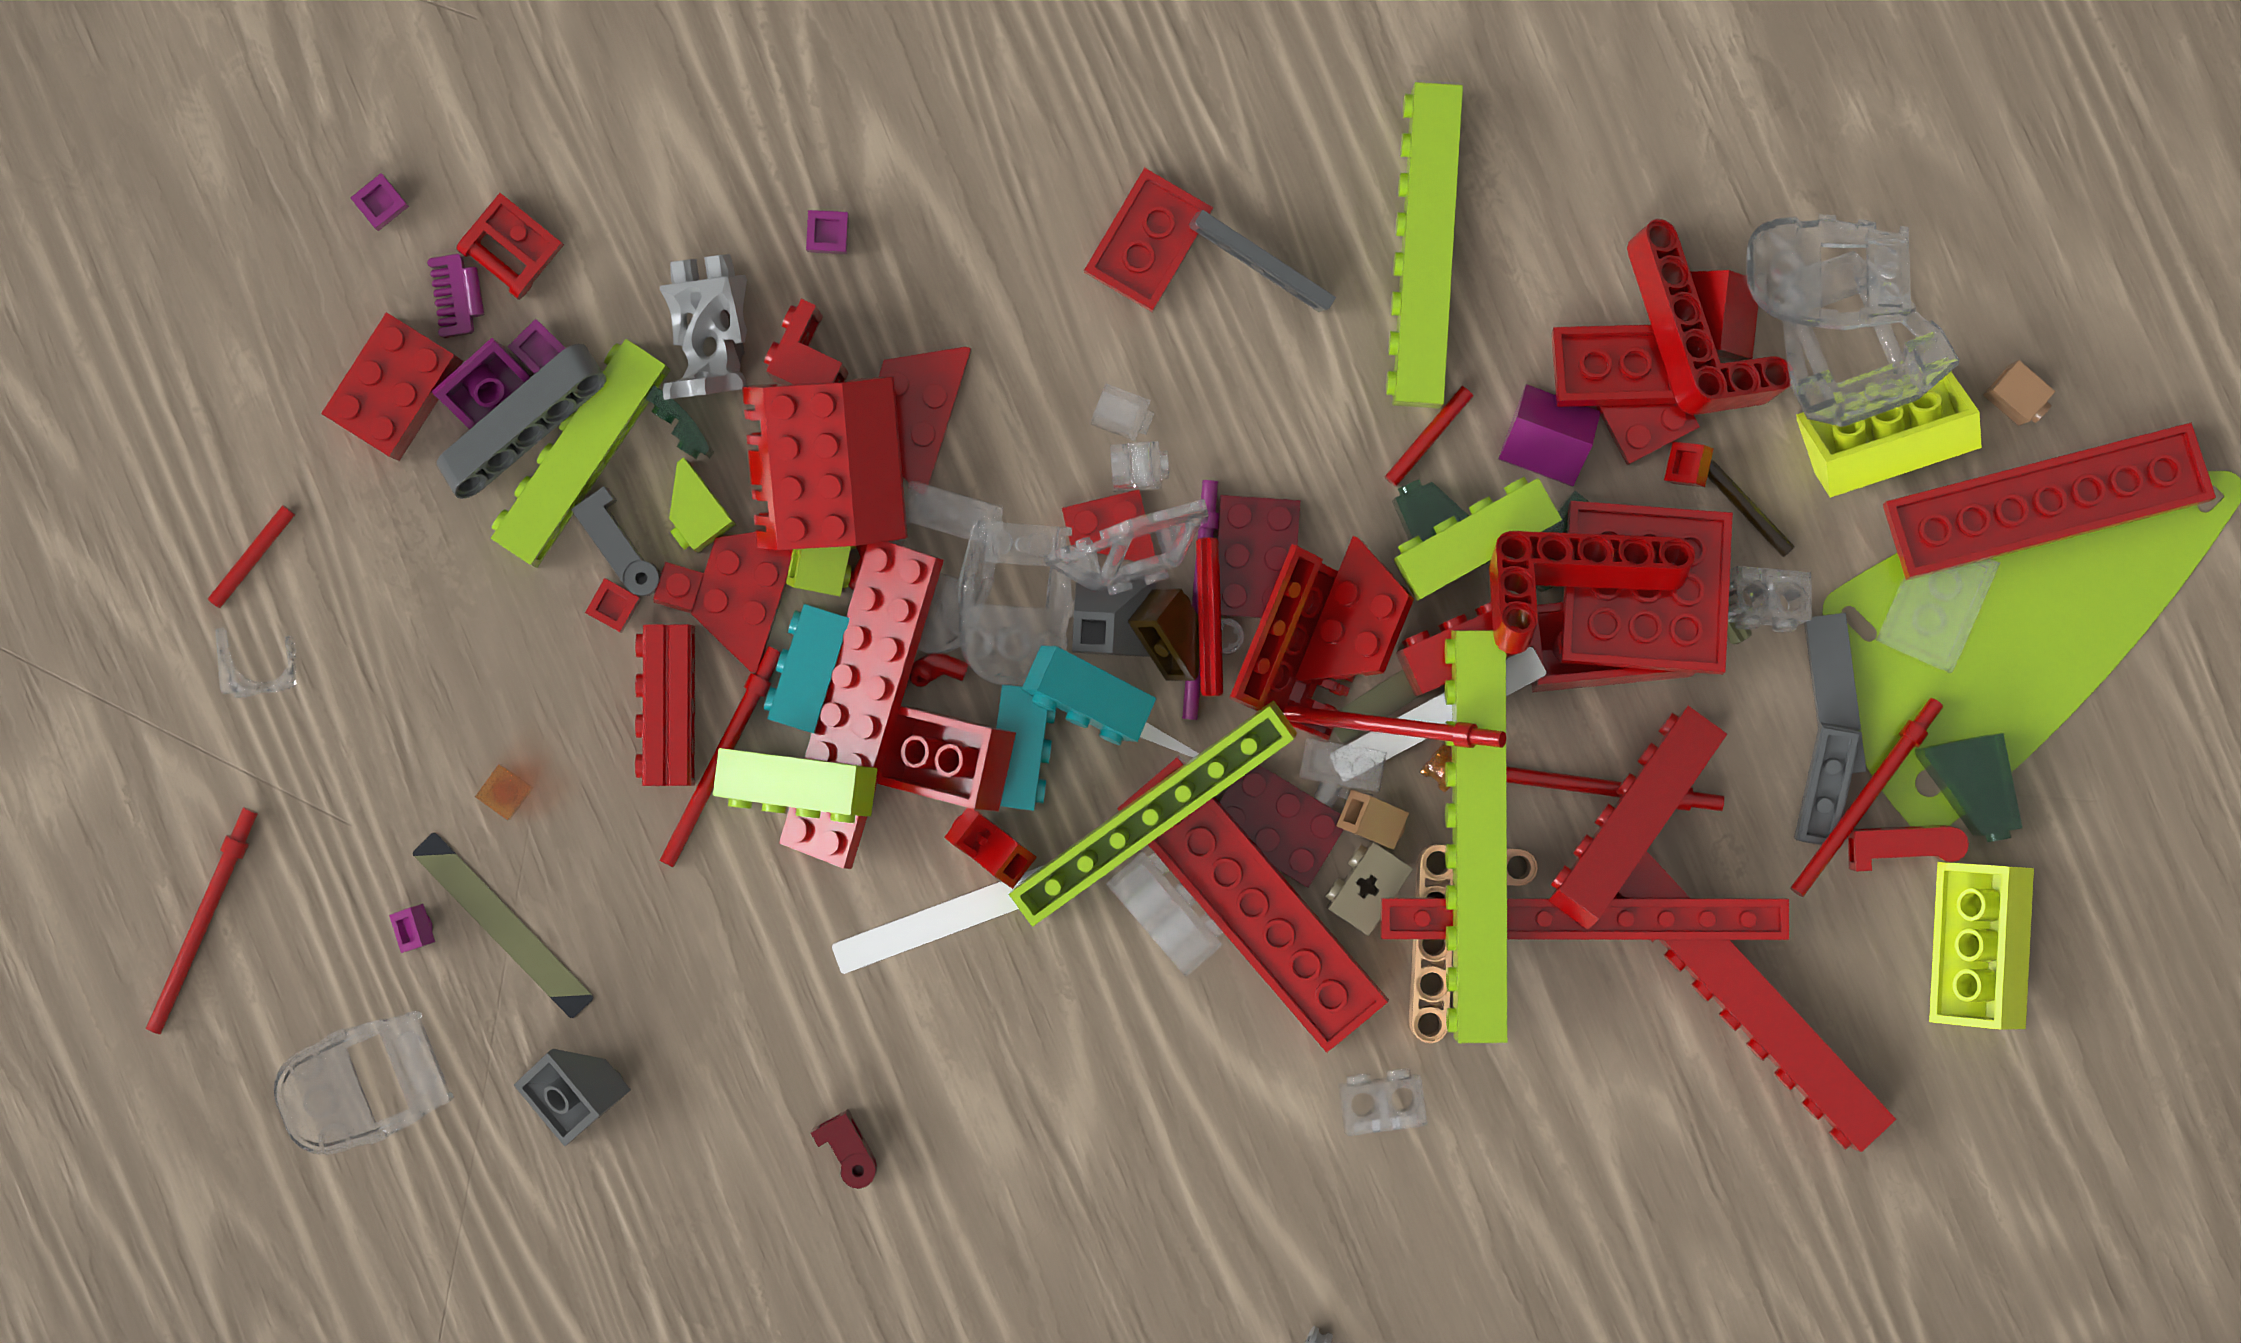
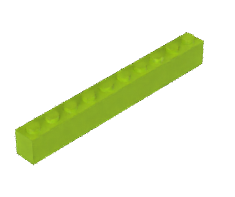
(1478, 844)

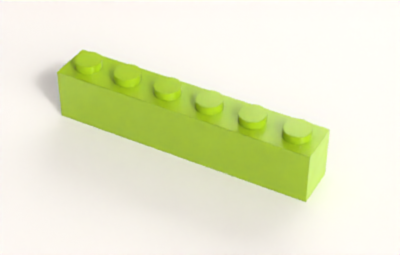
(579, 454)

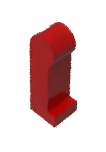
(1910, 841)

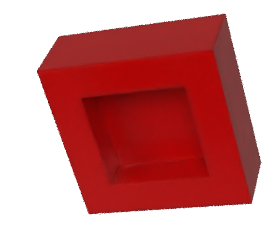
(1688, 464)
(678, 587)
(613, 605)

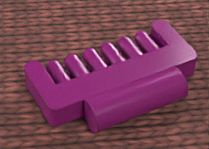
(464, 291)

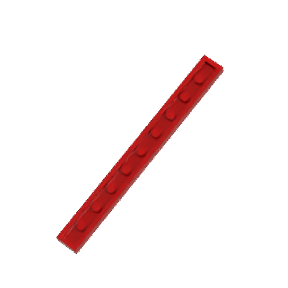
(1621, 920)

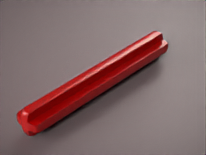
(1209, 616)

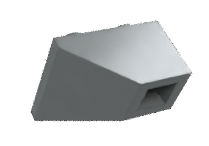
(1103, 619)

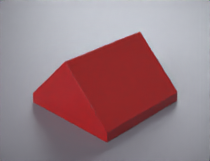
(1728, 311)

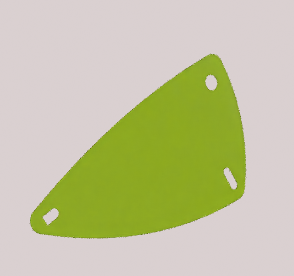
(2039, 643)

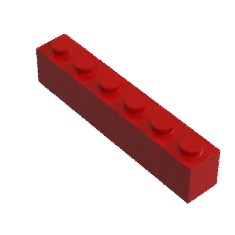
(1637, 817)

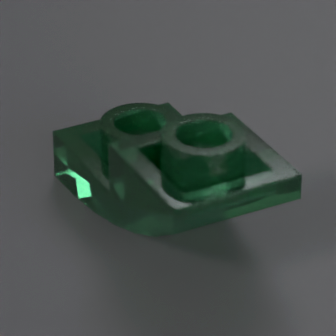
(687, 430)

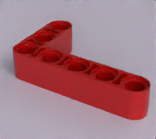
(1683, 334)
(1573, 569)

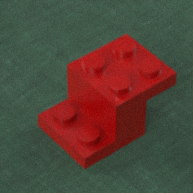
(793, 360)

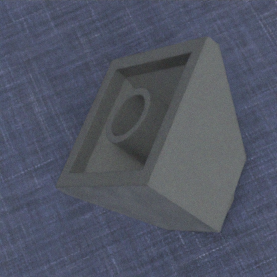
(571, 1091)

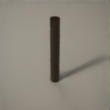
(1749, 509)

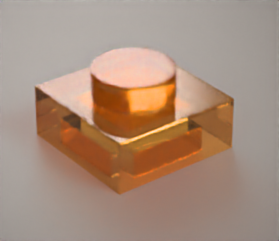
(504, 792)

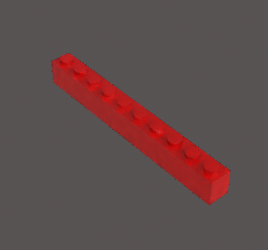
(1769, 1022)

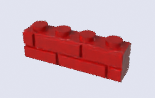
(668, 705)

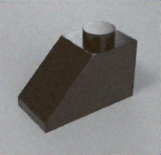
(1169, 633)

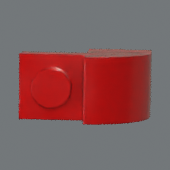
(990, 846)

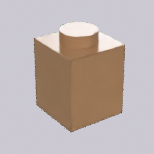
(2020, 394)
(1373, 819)

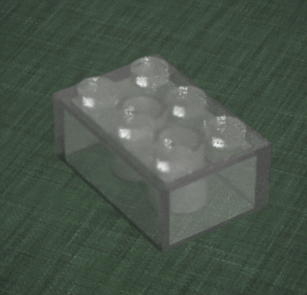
(1166, 911)

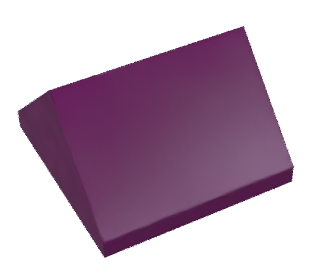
(481, 383)
(1549, 437)

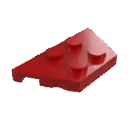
(925, 401)
(742, 595)
(1357, 620)

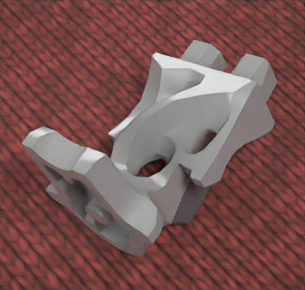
(717, 314)

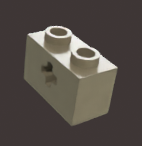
(1388, 876)

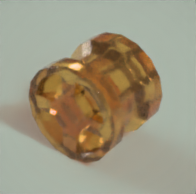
(1436, 766)

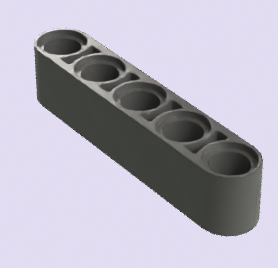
(521, 421)

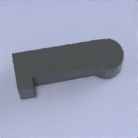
(635, 573)

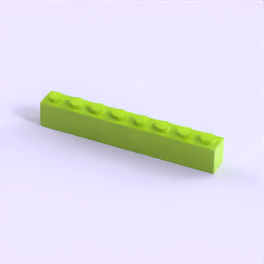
(1426, 245)
(1153, 813)

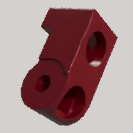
(850, 1148)

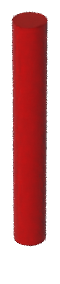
(1429, 436)
(251, 556)

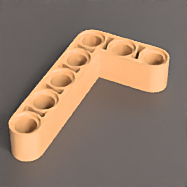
(1425, 963)

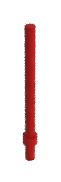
(756, 686)
(1461, 734)
(1911, 736)
(1601, 787)
(233, 848)

